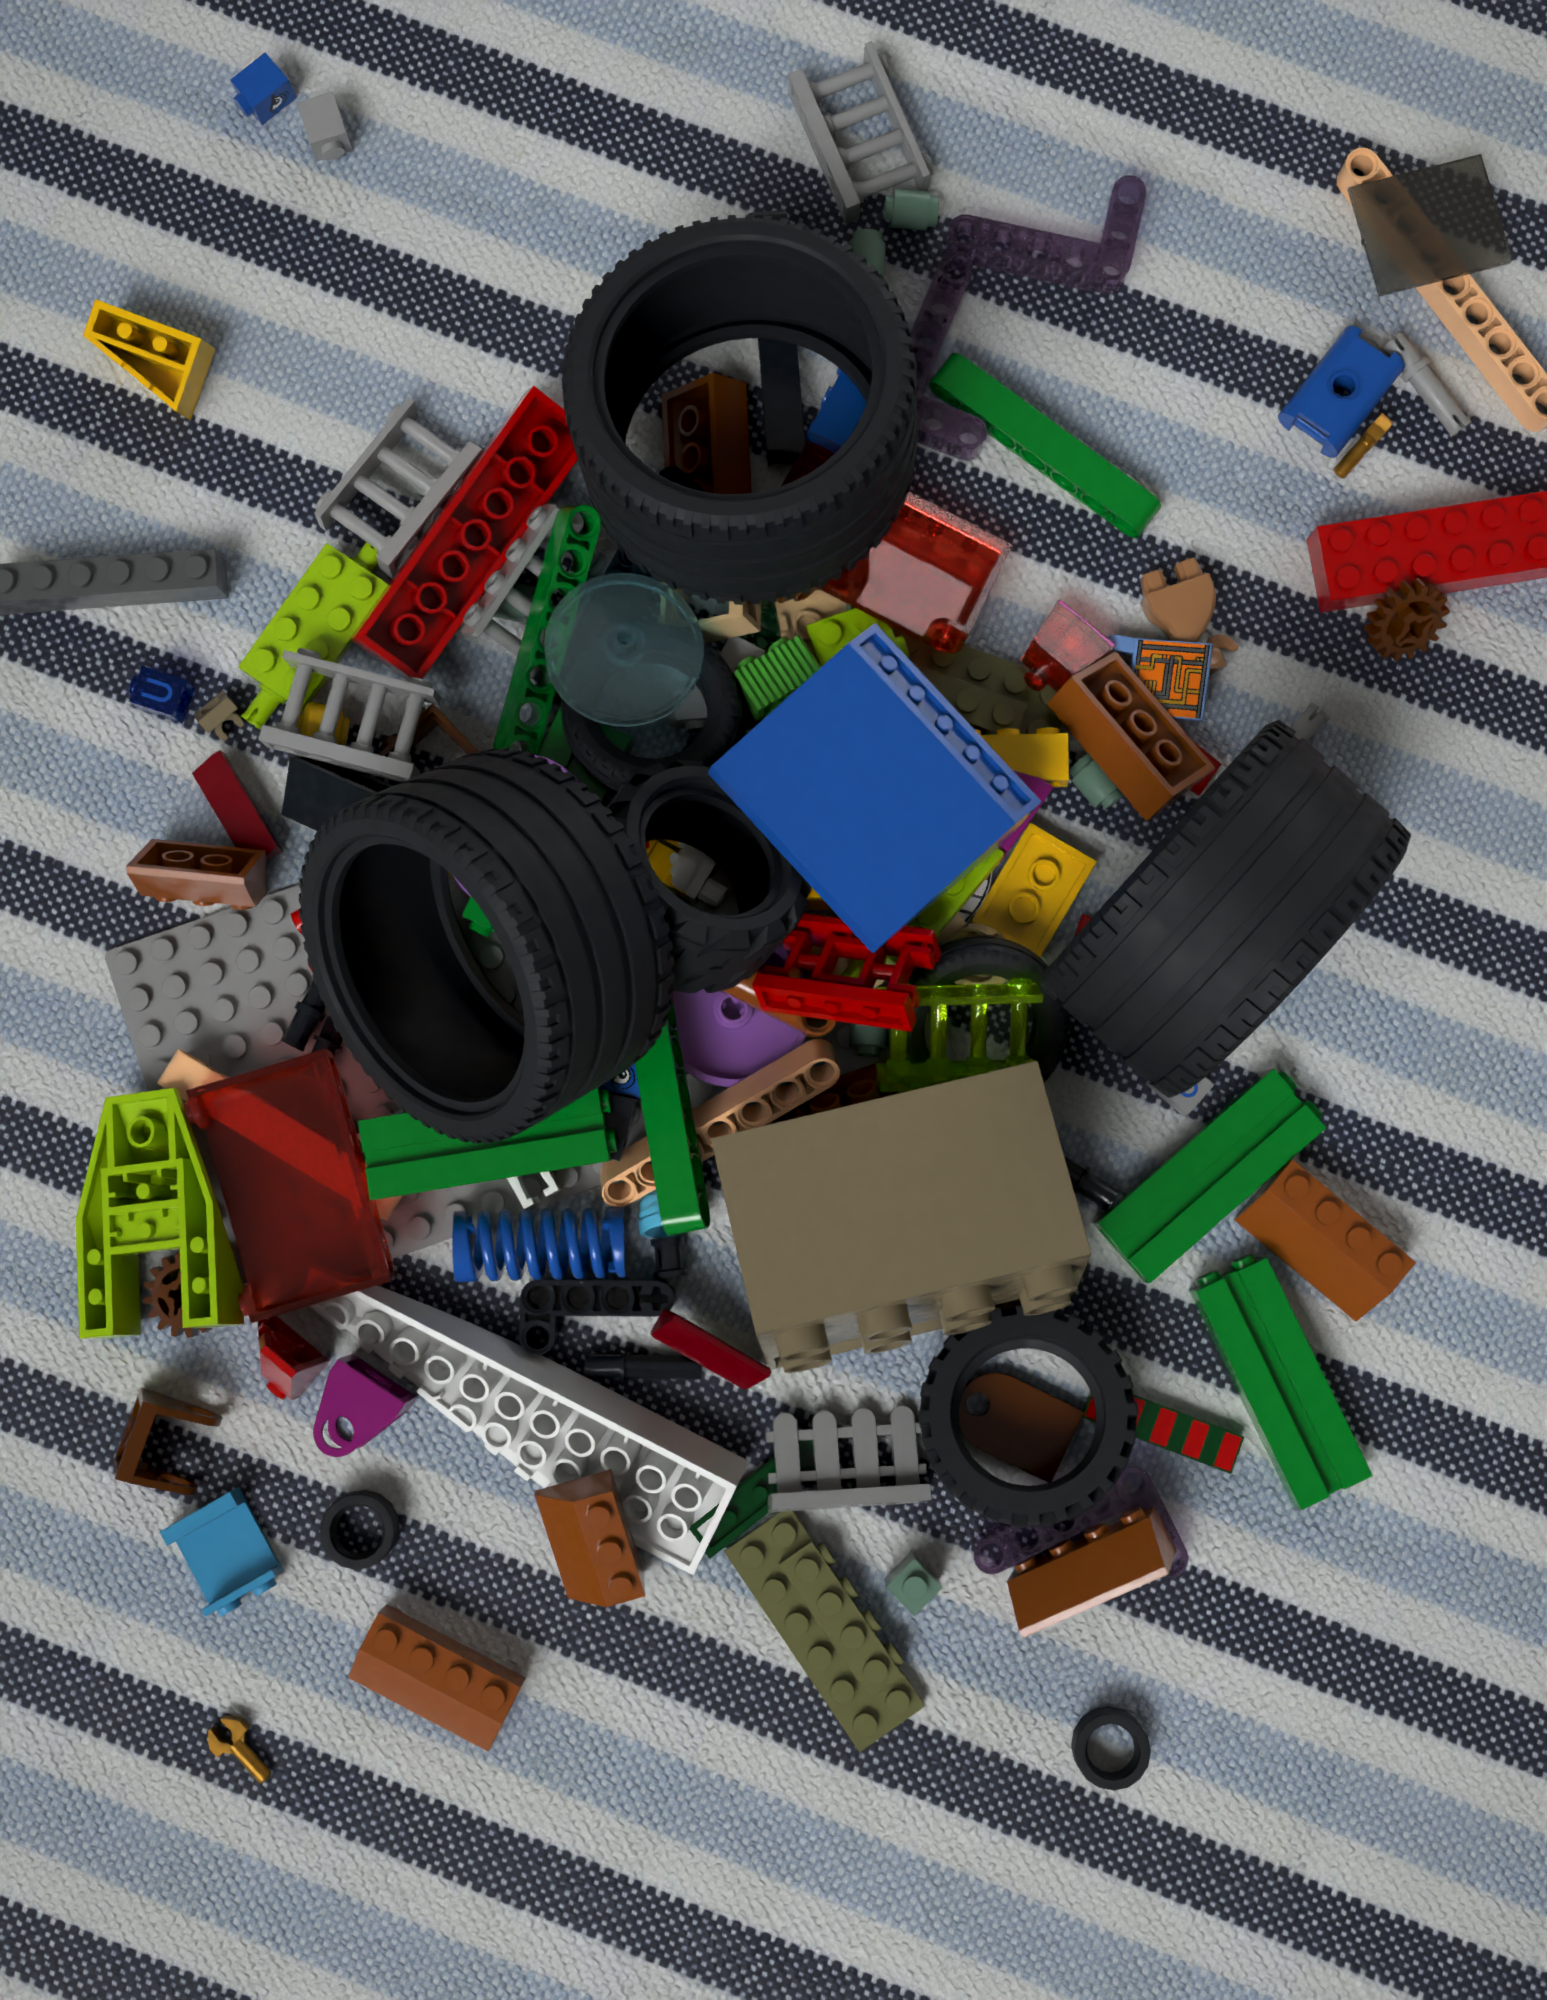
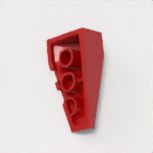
(287, 1359)

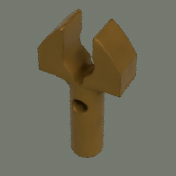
(1362, 446)
(238, 1746)

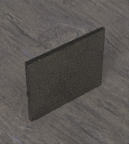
(1430, 225)

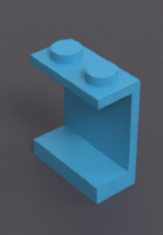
(225, 1551)

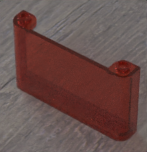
(924, 574)
(293, 1184)

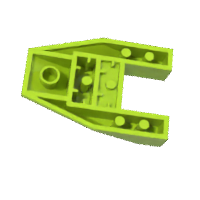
(144, 1196)

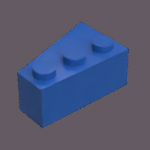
(838, 414)

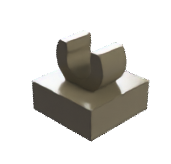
(216, 712)

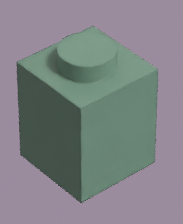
(913, 1583)

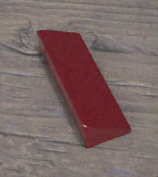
(235, 805)
(708, 1350)

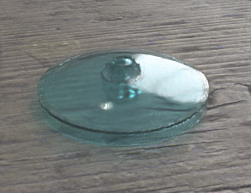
(617, 680)

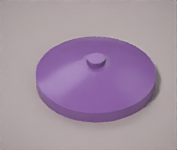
(728, 1038)

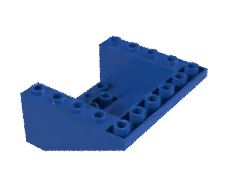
(874, 788)

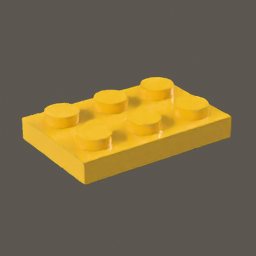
(1034, 889)

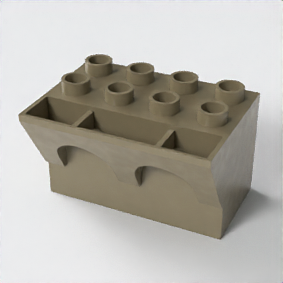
(902, 1217)

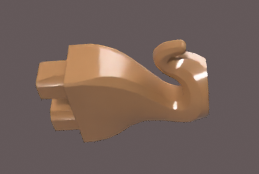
(1185, 608)

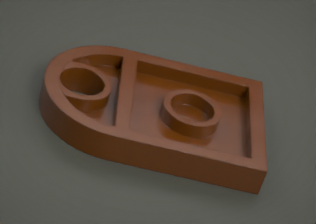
(1019, 1424)

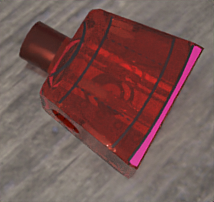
(1063, 648)

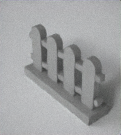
(827, 1467)

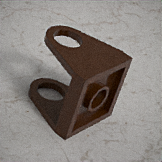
(127, 1463)

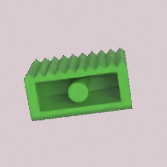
(774, 675)

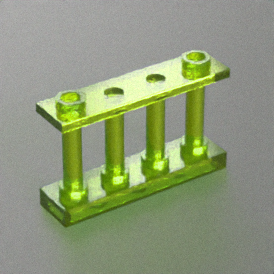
(903, 1075)

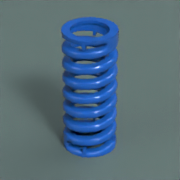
(470, 1267)

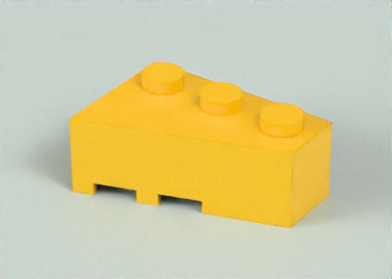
(155, 354)

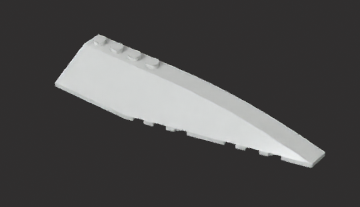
(550, 1418)

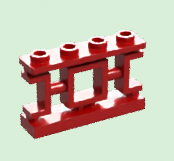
(842, 996)

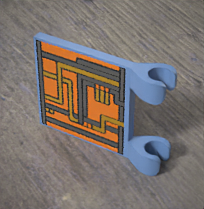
(1171, 671)

